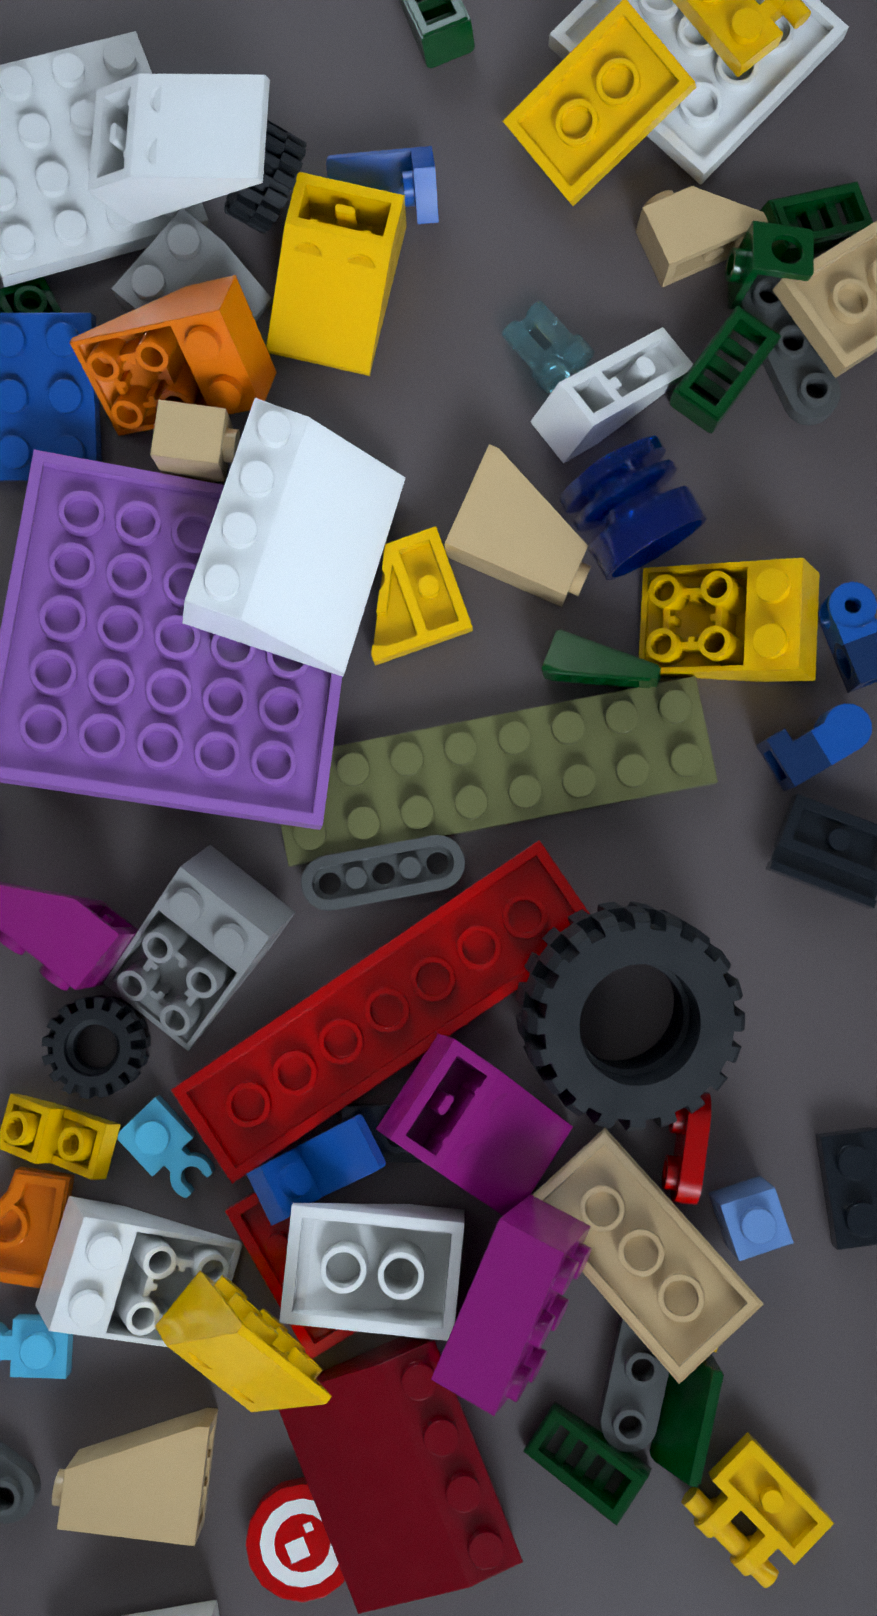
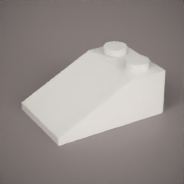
(373, 1268)

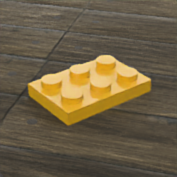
(600, 102)

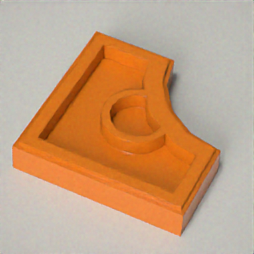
(30, 1223)

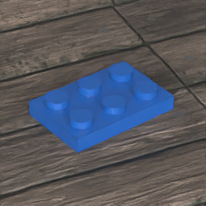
(44, 391)

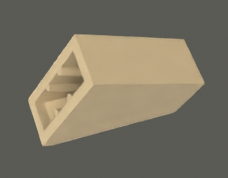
(516, 534)
(141, 1482)

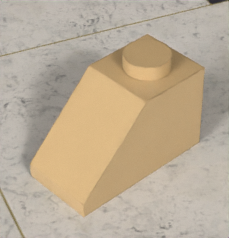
(691, 231)
(193, 441)

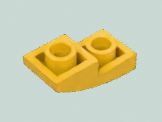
(58, 1136)

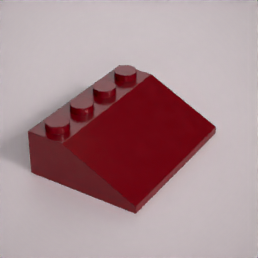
(400, 1479)

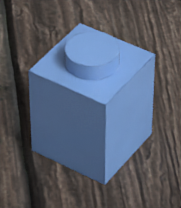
(750, 1218)

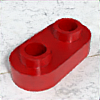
(685, 1170)

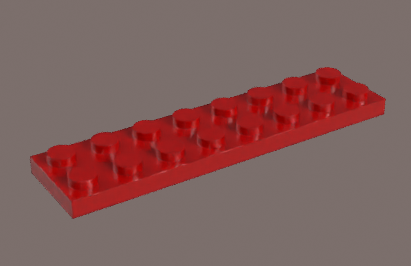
(377, 1014)

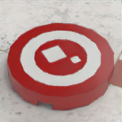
(290, 1545)

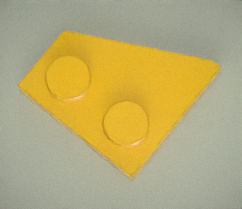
(417, 598)

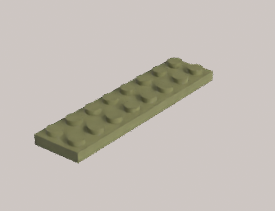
(511, 769)

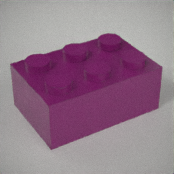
(513, 1304)

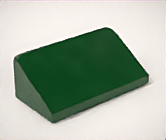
(688, 1422)

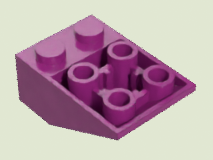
(68, 933)
(474, 1125)

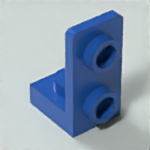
(395, 171)
(316, 1168)

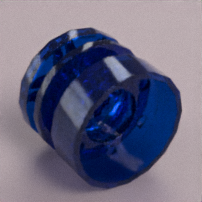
(627, 499)

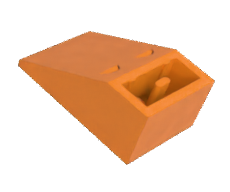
(181, 349)

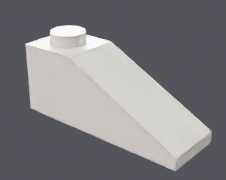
(609, 393)

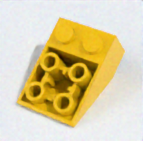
(335, 272)
(732, 620)
(240, 1347)

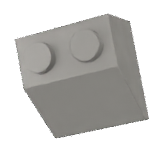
(181, 257)

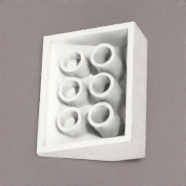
(294, 541)

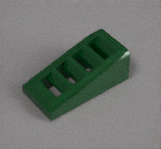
(441, 37)
(805, 206)
(699, 409)
(588, 662)
(593, 1492)

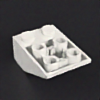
(176, 140)
(124, 1269)

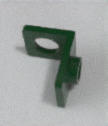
(756, 257)

